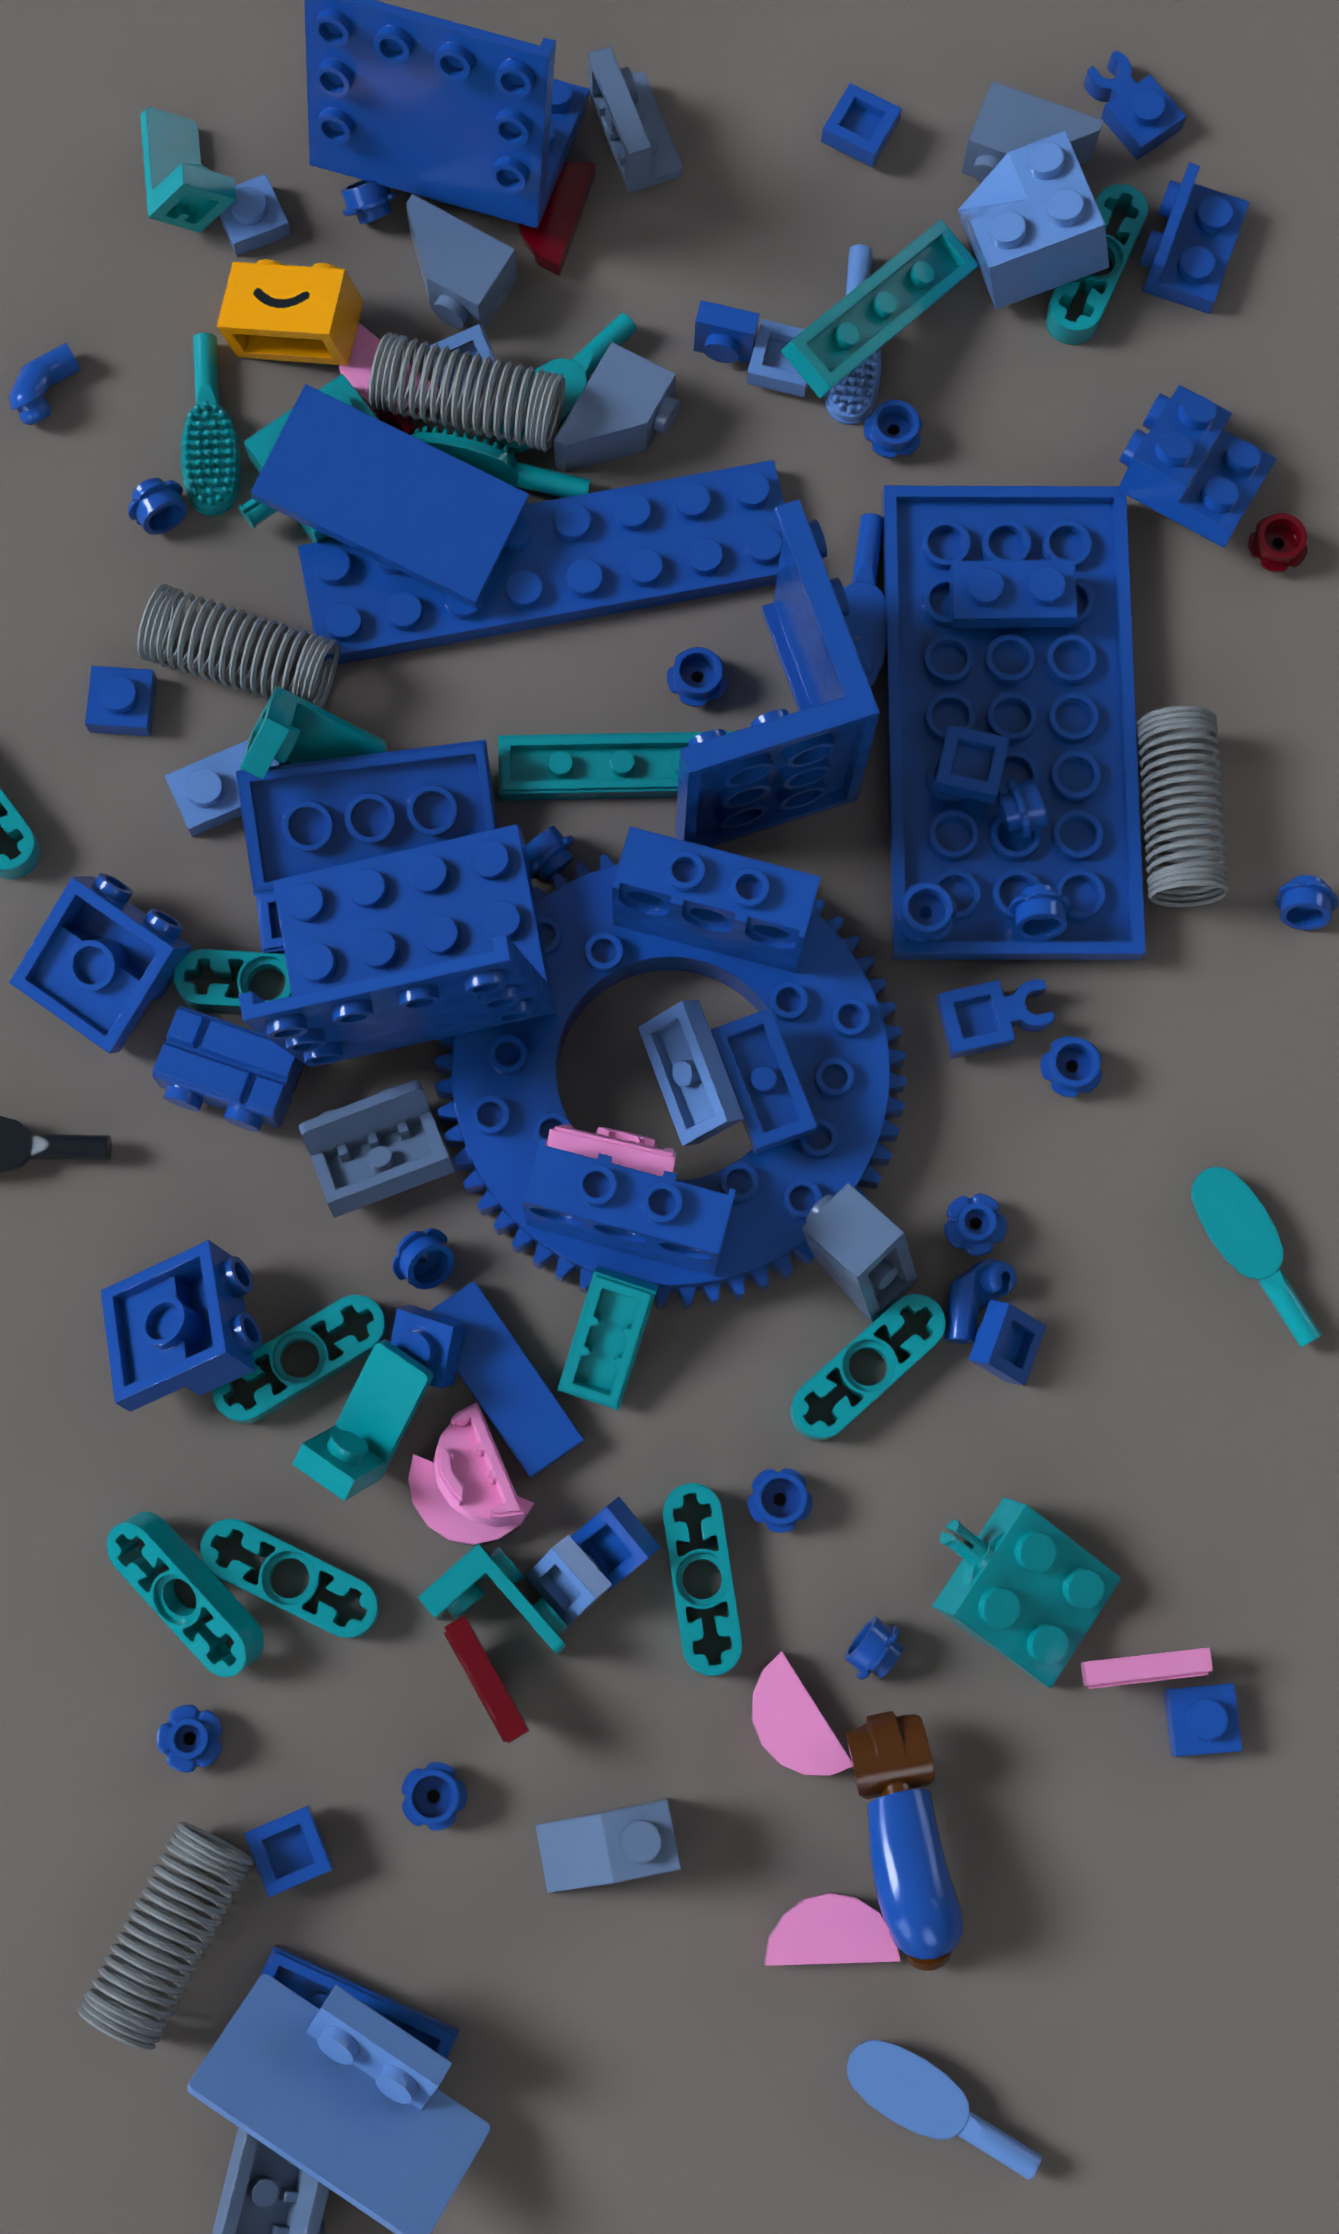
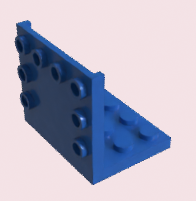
(437, 107)
(797, 760)
(407, 950)

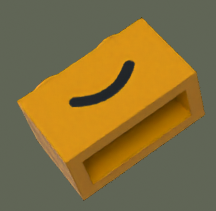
(290, 312)

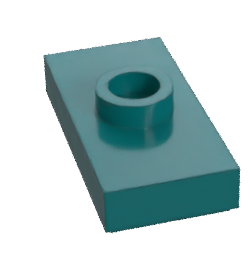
(608, 1337)

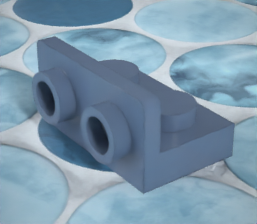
(631, 122)

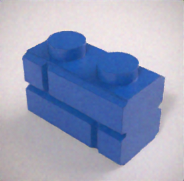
(227, 1069)

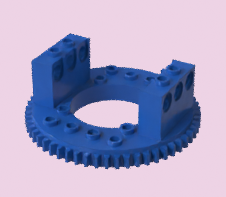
(764, 938)

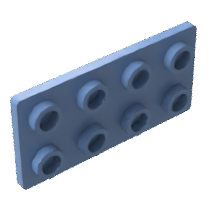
(343, 2102)

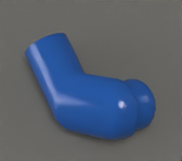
(36, 379)
(971, 1293)

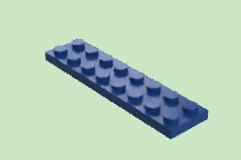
(563, 565)

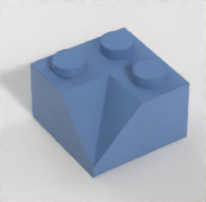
(1034, 222)

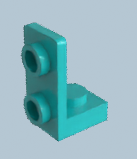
(175, 181)
(302, 733)
(370, 1425)
(460, 1590)

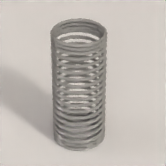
(540, 410)
(167, 606)
(1189, 870)
(136, 1963)

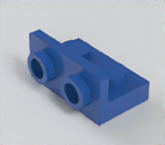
(1196, 243)

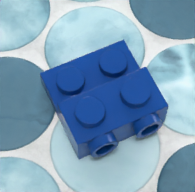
(1193, 466)
(101, 960)
(180, 1326)

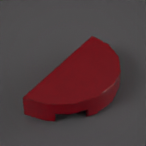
(560, 219)
(486, 1680)

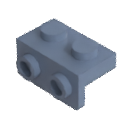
(376, 1148)
(268, 2194)

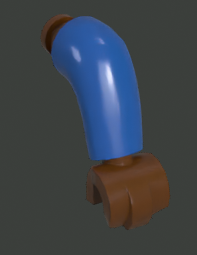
(906, 1852)

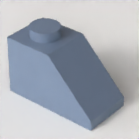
(1018, 119)
(460, 265)
(617, 411)
(860, 1250)
(608, 1846)

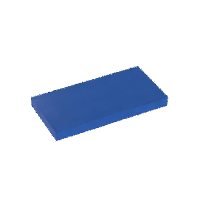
(389, 495)
(362, 807)

